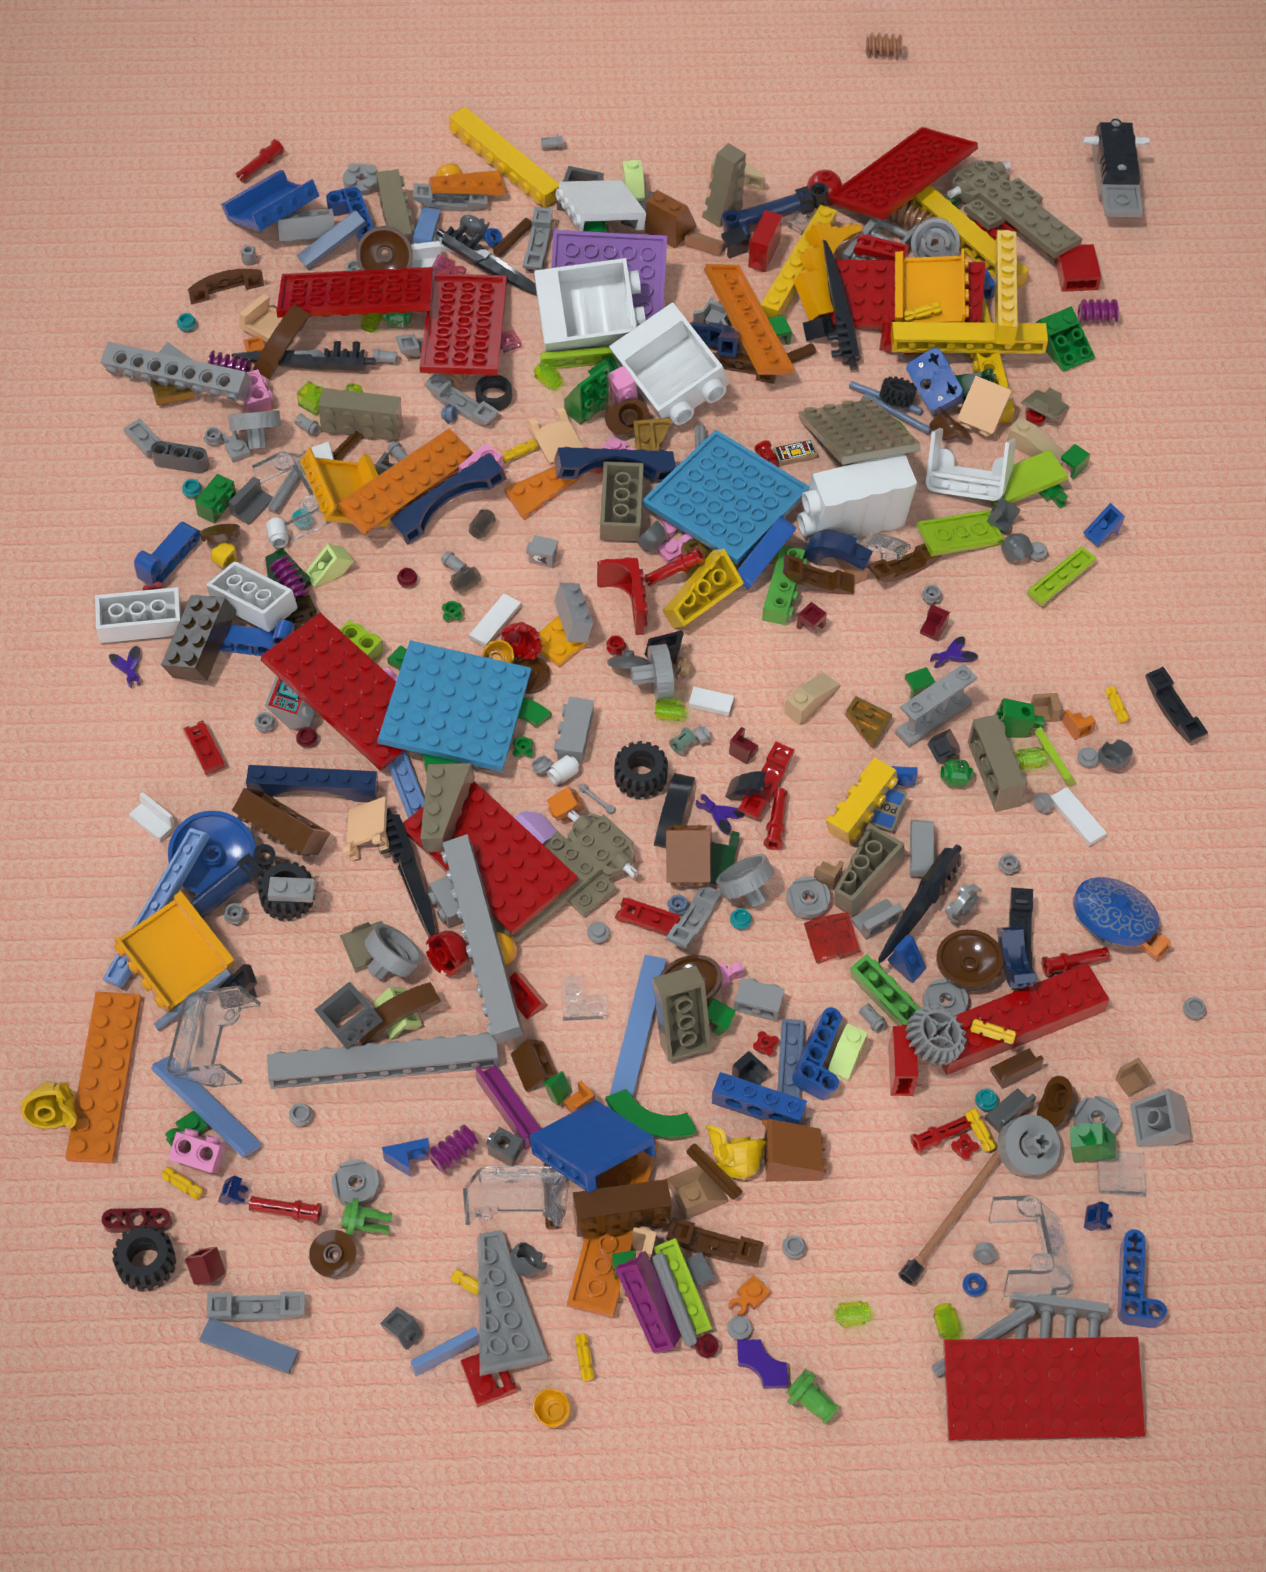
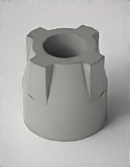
(248, 255)

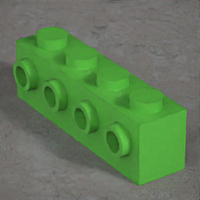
(782, 590)
(883, 990)

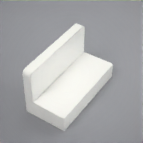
(425, 254)
(153, 818)

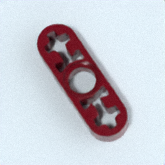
(119, 1227)

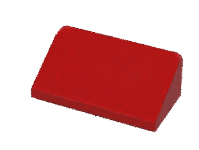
(525, 995)

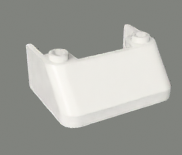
(964, 481)

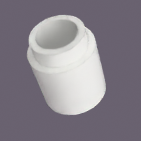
(277, 532)
(563, 770)

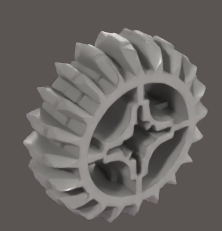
(943, 1047)

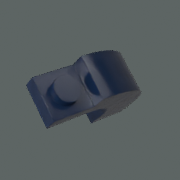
(720, 336)
(836, 545)
(1015, 964)

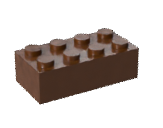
(280, 822)
(622, 1208)

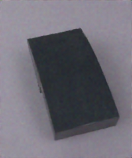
(746, 784)

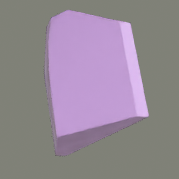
(537, 825)

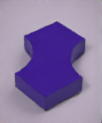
(754, 1357)

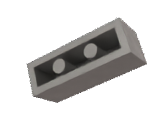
(305, 225)
(573, 612)
(575, 728)

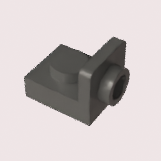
(402, 1327)

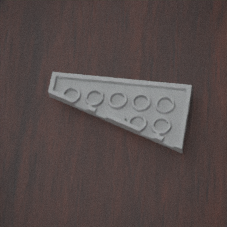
(505, 1320)

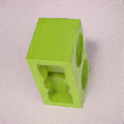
(363, 639)

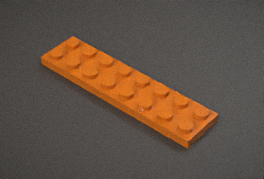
(749, 319)
(405, 481)
(104, 1077)
(594, 1280)

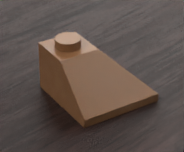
(695, 1192)

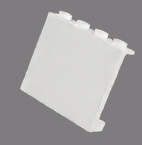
(600, 202)

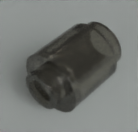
(482, 523)
(465, 579)

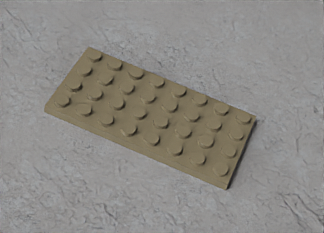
(858, 431)

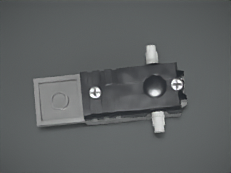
(1117, 168)

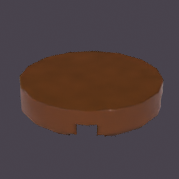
(220, 533)
(539, 674)

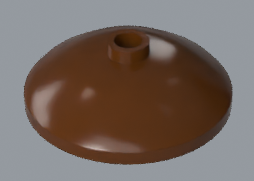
(382, 238)
(969, 949)
(707, 967)

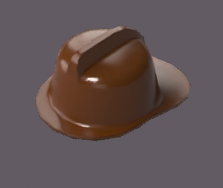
(620, 416)
(950, 427)
(1057, 1100)

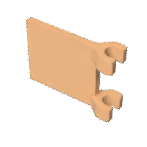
(554, 435)
(366, 824)

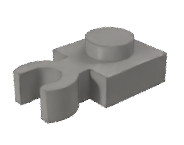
(236, 447)

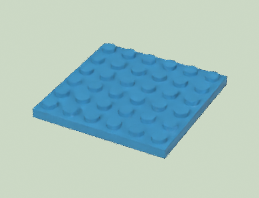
(725, 496)
(455, 706)

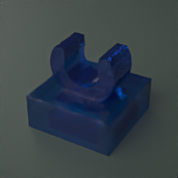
(230, 1191)
(1097, 1216)

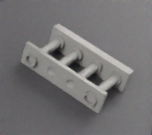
(872, 229)
(936, 705)
(1068, 1307)

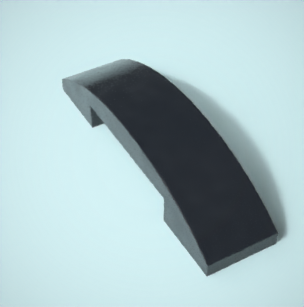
(1173, 707)
(674, 806)
(1021, 914)

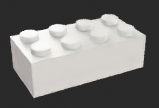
(253, 595)
(137, 614)

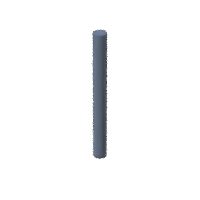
(864, 389)
(900, 415)
(175, 1012)

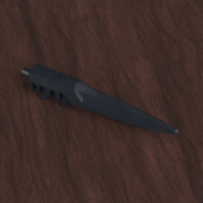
(482, 258)
(844, 322)
(315, 359)
(409, 870)
(928, 892)

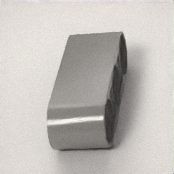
(921, 847)

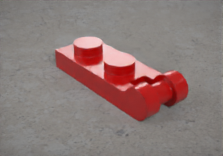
(879, 247)
(204, 747)
(647, 916)

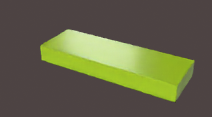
(1055, 757)

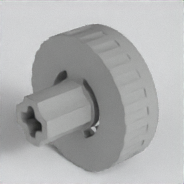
(930, 229)
(255, 424)
(657, 672)
(746, 879)
(391, 952)
(1039, 1144)

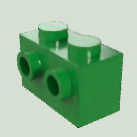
(215, 498)

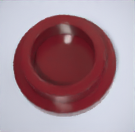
(407, 577)
(306, 737)
(706, 1345)

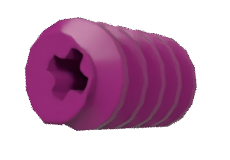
(1098, 310)
(226, 362)
(287, 577)
(453, 1148)

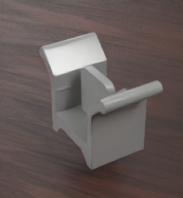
(711, 312)

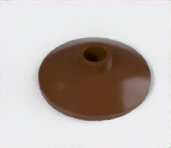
(324, 1246)

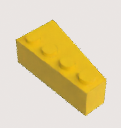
(703, 589)
(862, 801)

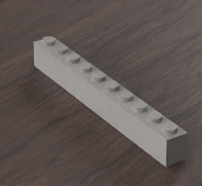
(482, 940)
(381, 1060)

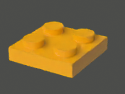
(555, 643)

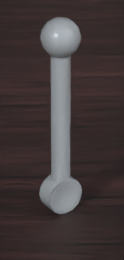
(609, 808)

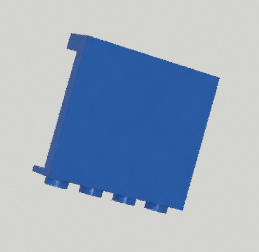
(268, 201)
(589, 1143)

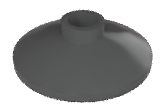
(627, 660)

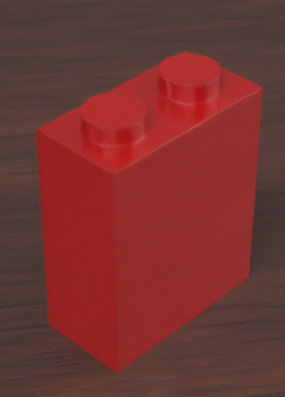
(765, 241)
(1078, 269)
(902, 1063)

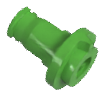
(354, 1217)
(811, 1396)

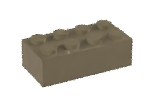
(354, 411)
(621, 501)
(996, 763)
(682, 1013)

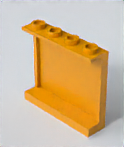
(932, 280)
(335, 481)
(173, 952)

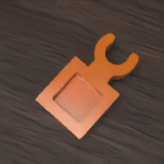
(751, 1294)

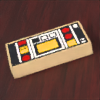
(795, 452)

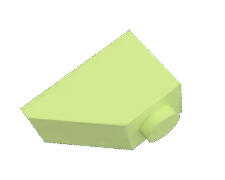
(633, 178)
(329, 565)
(848, 1051)

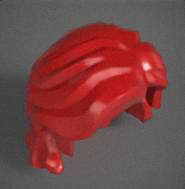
(523, 640)

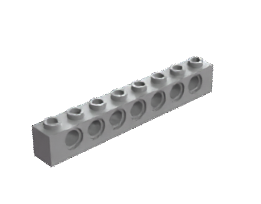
(116, 354)

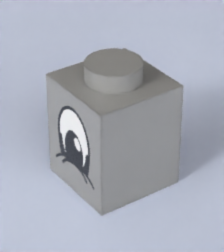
(542, 551)

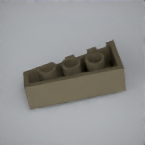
(726, 184)
(394, 202)
(444, 796)
(868, 868)

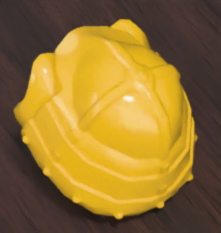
(49, 1106)
(739, 1157)

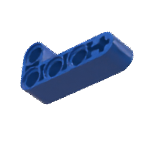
(346, 202)
(765, 551)
(167, 555)
(255, 640)
(819, 1049)
(1135, 1277)

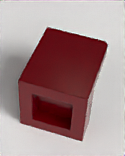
(812, 617)
(935, 622)
(741, 747)
(205, 1265)

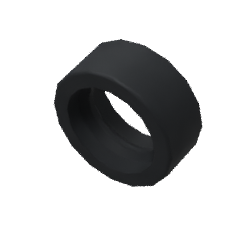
(494, 381)

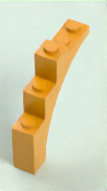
(813, 280)

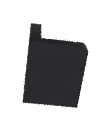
(736, 242)
(818, 328)
(943, 745)
(750, 1069)

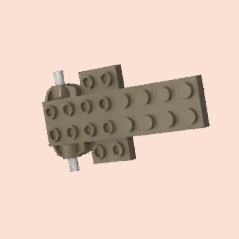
(996, 200)
(596, 854)

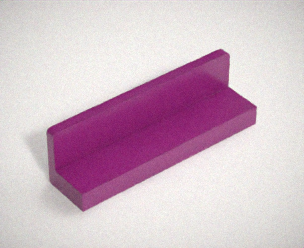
(507, 1103)
(649, 1303)

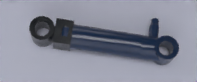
(803, 201)
(245, 872)

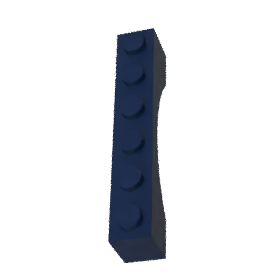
(574, 462)
(480, 475)
(351, 784)

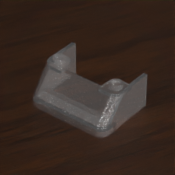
(311, 515)
(200, 1032)
(516, 1190)
(1051, 1269)

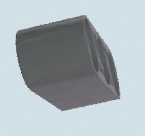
(179, 457)

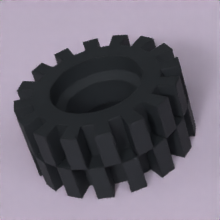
(897, 392)

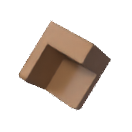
(1047, 706)
(828, 873)
(1133, 1077)

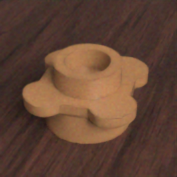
(682, 667)

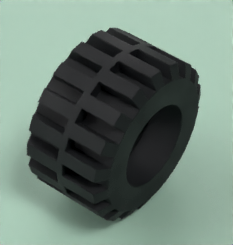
(640, 784)
(283, 909)
(148, 1275)

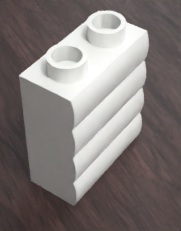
(587, 304)
(671, 365)
(859, 497)

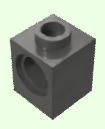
(507, 1155)

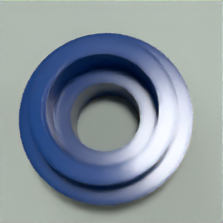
(495, 233)
(974, 1278)

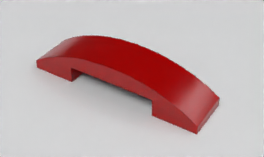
(775, 768)

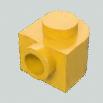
(224, 555)

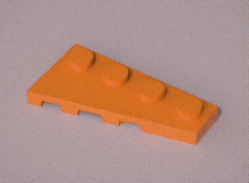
(469, 183)
(536, 490)

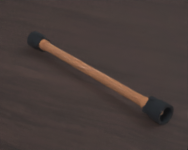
(914, 1268)

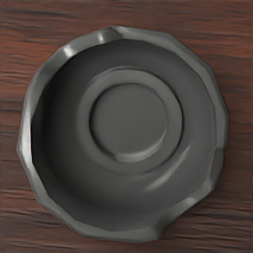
(474, 225)
(652, 537)
(1016, 547)
(1115, 755)
(526, 1260)

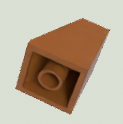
(668, 218)
(689, 854)
(793, 1152)

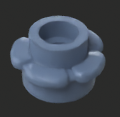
(449, 413)
(678, 900)

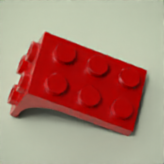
(627, 576)

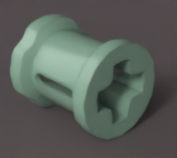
(682, 741)

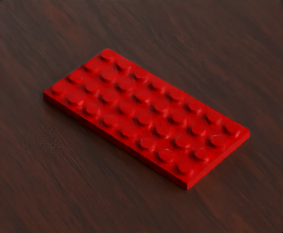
(902, 173)
(872, 291)
(357, 292)
(464, 325)
(337, 684)
(514, 865)
(1043, 1388)

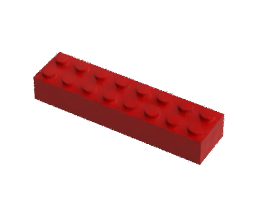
(1031, 1013)

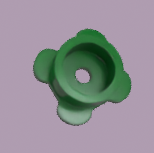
(452, 606)
(523, 742)

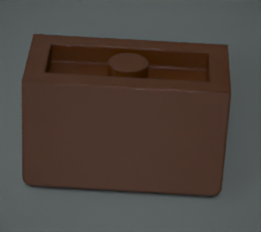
(533, 1063)
(1016, 1068)

